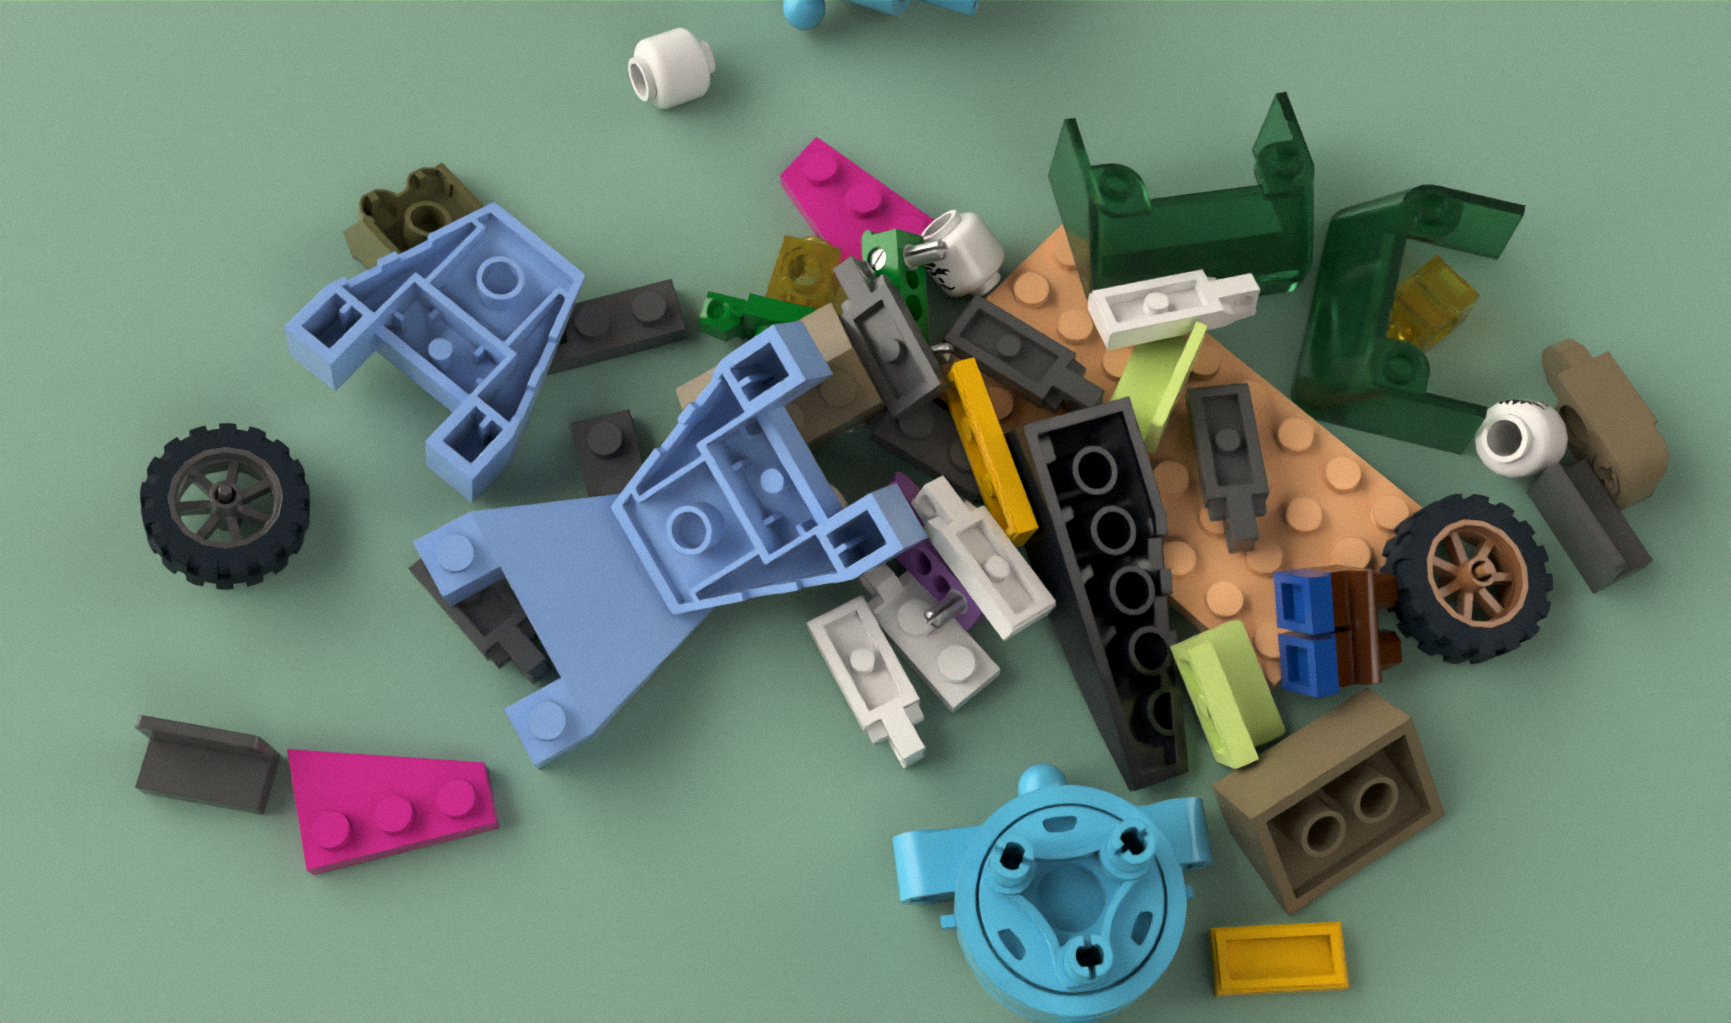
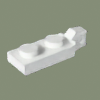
(1170, 306)
(983, 559)
(944, 657)
(870, 677)

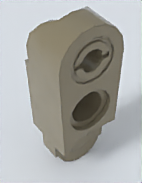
(1606, 421)

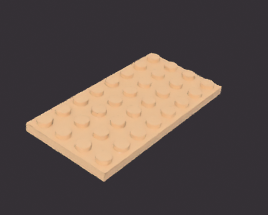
(1321, 497)

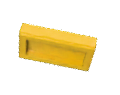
(1278, 959)

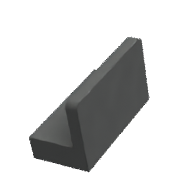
(1588, 524)
(206, 765)

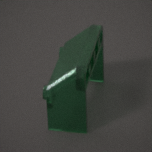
(1231, 232)
(1345, 361)

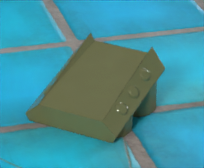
(405, 219)

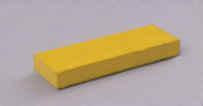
(988, 452)

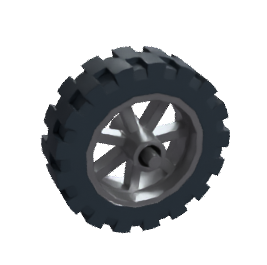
(215, 452)

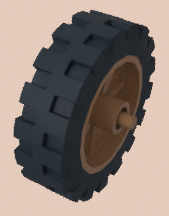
(1502, 557)

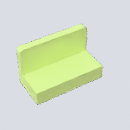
(1156, 380)
(1228, 692)

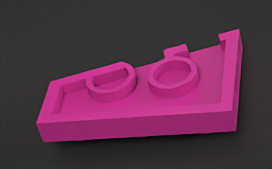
(845, 200)
(385, 805)

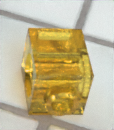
(801, 258)
(1430, 305)

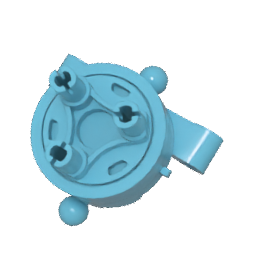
(1062, 894)

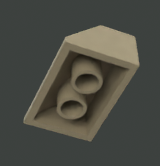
(834, 404)
(1330, 798)

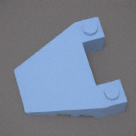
(462, 318)
(738, 498)
(581, 596)

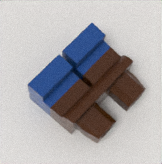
(1334, 628)

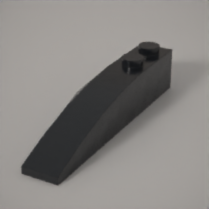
(1109, 579)

